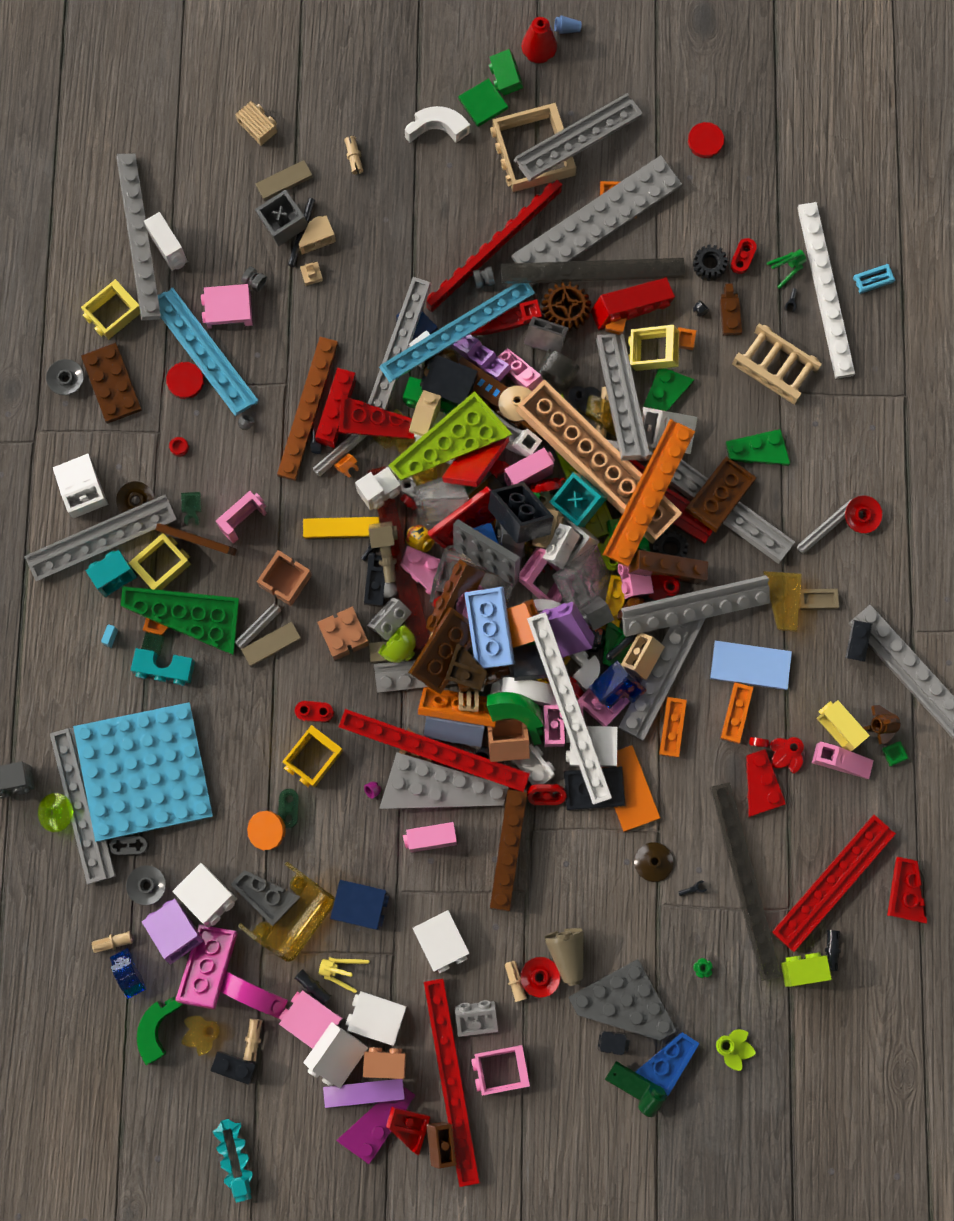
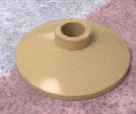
(508, 406)

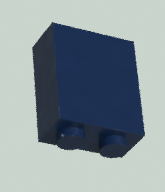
(359, 905)

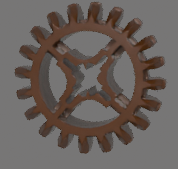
(580, 303)

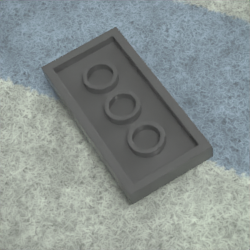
(486, 552)

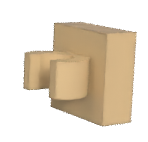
(311, 273)

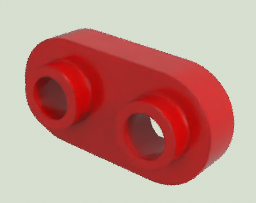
(743, 257)
(313, 713)
(545, 794)

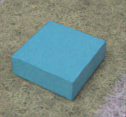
(109, 635)

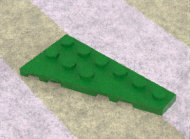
(196, 615)

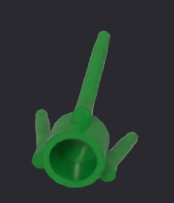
(794, 259)

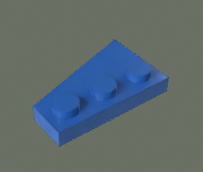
(669, 1062)

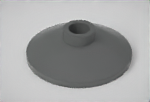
(60, 370)
(136, 882)

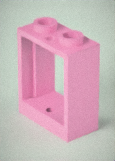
(532, 570)
(477, 1066)

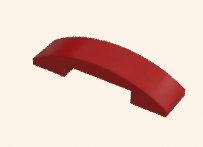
(511, 319)

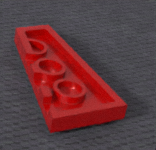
(371, 420)

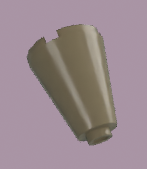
(567, 953)

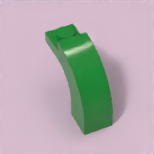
(518, 707)
(147, 1033)

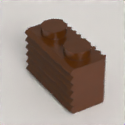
(441, 1145)

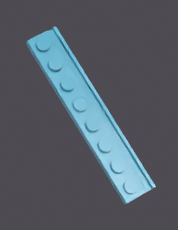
(205, 353)

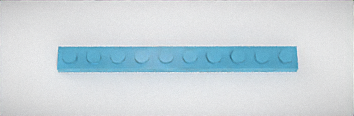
(455, 331)

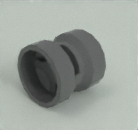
(483, 277)
(254, 279)

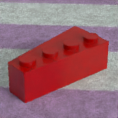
(632, 302)

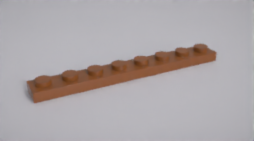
(307, 408)

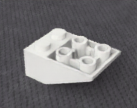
(657, 420)
(80, 486)

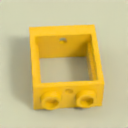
(324, 740)

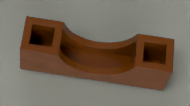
(685, 569)
(464, 578)

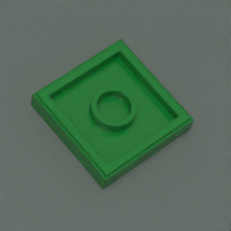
(483, 102)

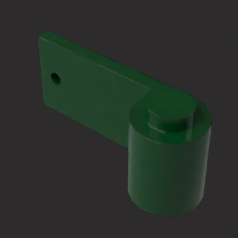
(649, 1094)

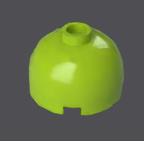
(399, 646)

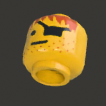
(419, 539)

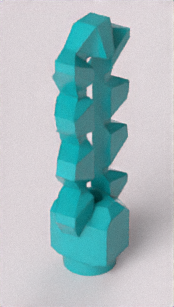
(240, 1186)

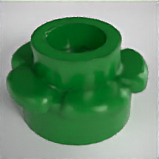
(698, 968)

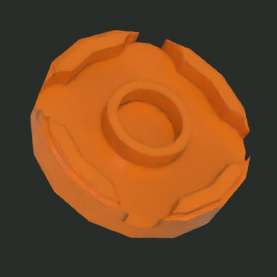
(266, 830)

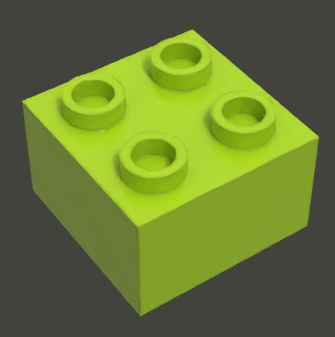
(805, 971)

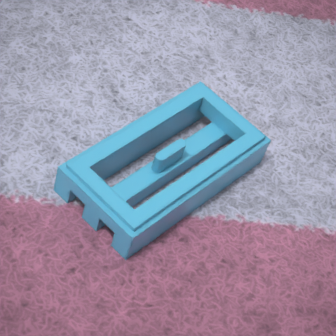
(859, 283)

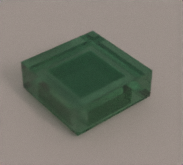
(153, 642)

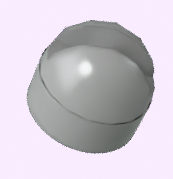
(390, 590)

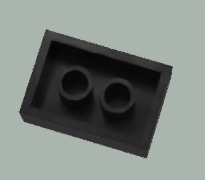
(520, 512)

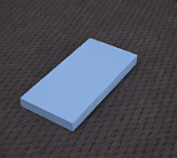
(489, 627)
(750, 665)

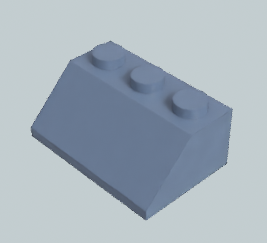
(454, 731)

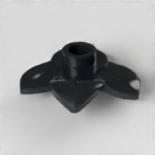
(580, 404)

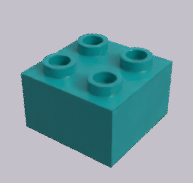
(578, 500)
(111, 573)

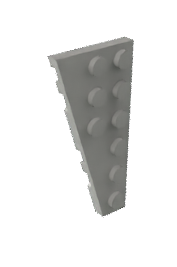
(429, 785)

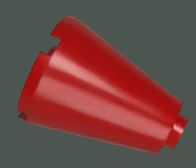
(539, 41)

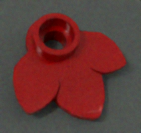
(660, 588)
(785, 756)

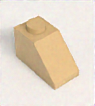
(317, 235)
(425, 413)

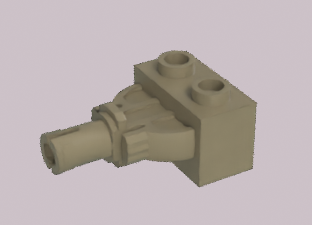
(383, 536)

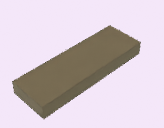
(284, 180)
(271, 644)

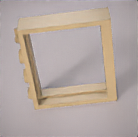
(522, 118)

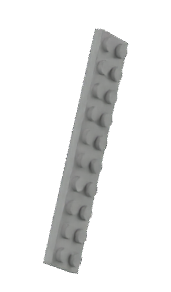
(602, 215)

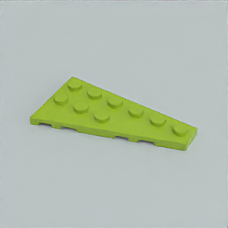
(457, 434)

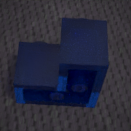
(615, 684)

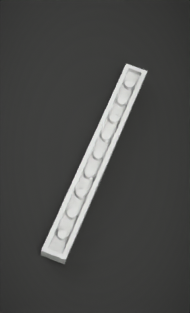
(826, 290)
(569, 708)

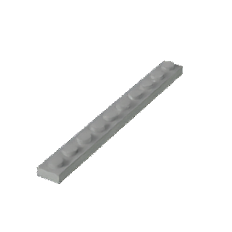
(138, 237)

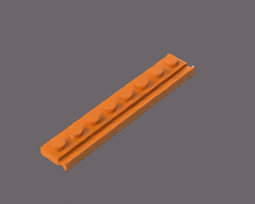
(648, 493)

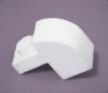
(589, 669)

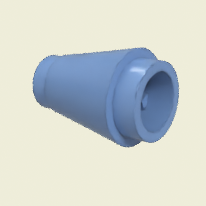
(566, 25)

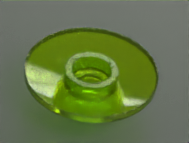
(61, 815)

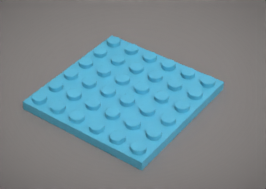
(142, 772)

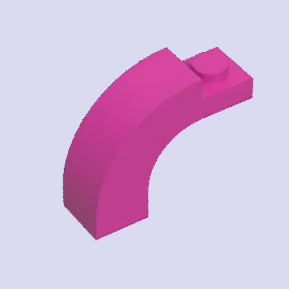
(253, 995)

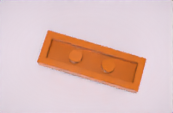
(736, 713)
(672, 727)

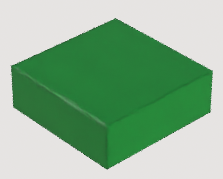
(895, 753)

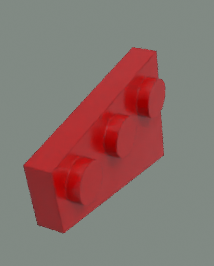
(762, 784)
(905, 894)

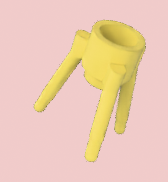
(329, 968)

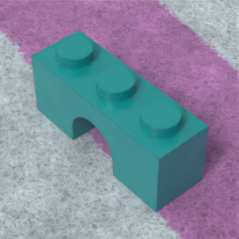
(179, 670)

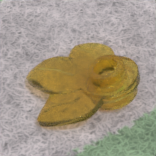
(198, 1036)

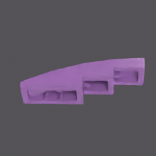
(482, 357)
(364, 1093)

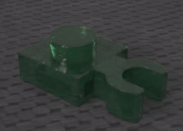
(191, 504)

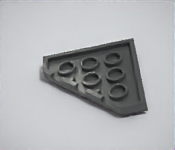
(626, 1002)

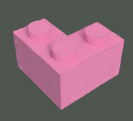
(554, 726)

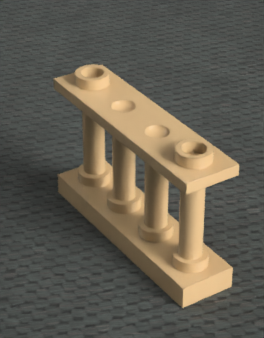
(760, 372)

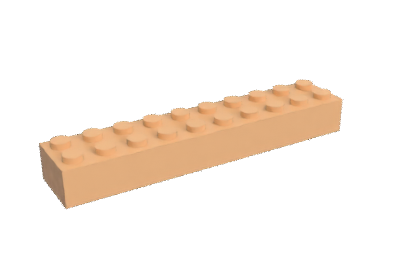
(589, 453)

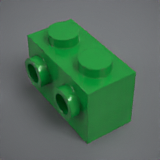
(506, 72)

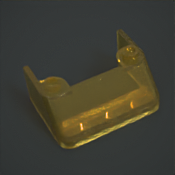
(299, 923)

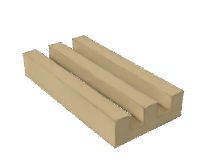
(468, 707)

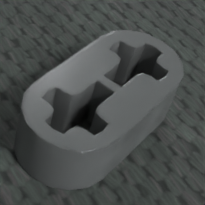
(129, 850)

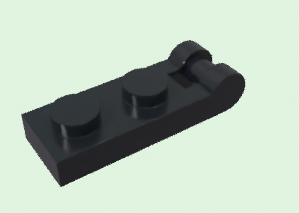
(374, 582)

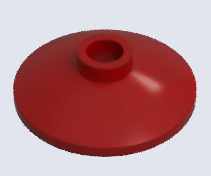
(871, 510)
(550, 976)

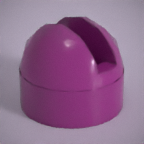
(372, 789)

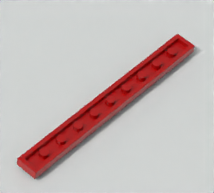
(498, 240)
(434, 750)
(451, 1081)

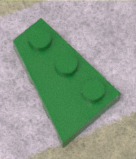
(666, 389)
(760, 448)

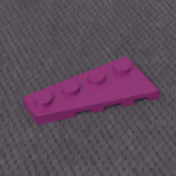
(370, 1130)

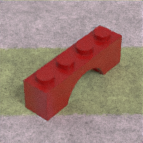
(329, 424)

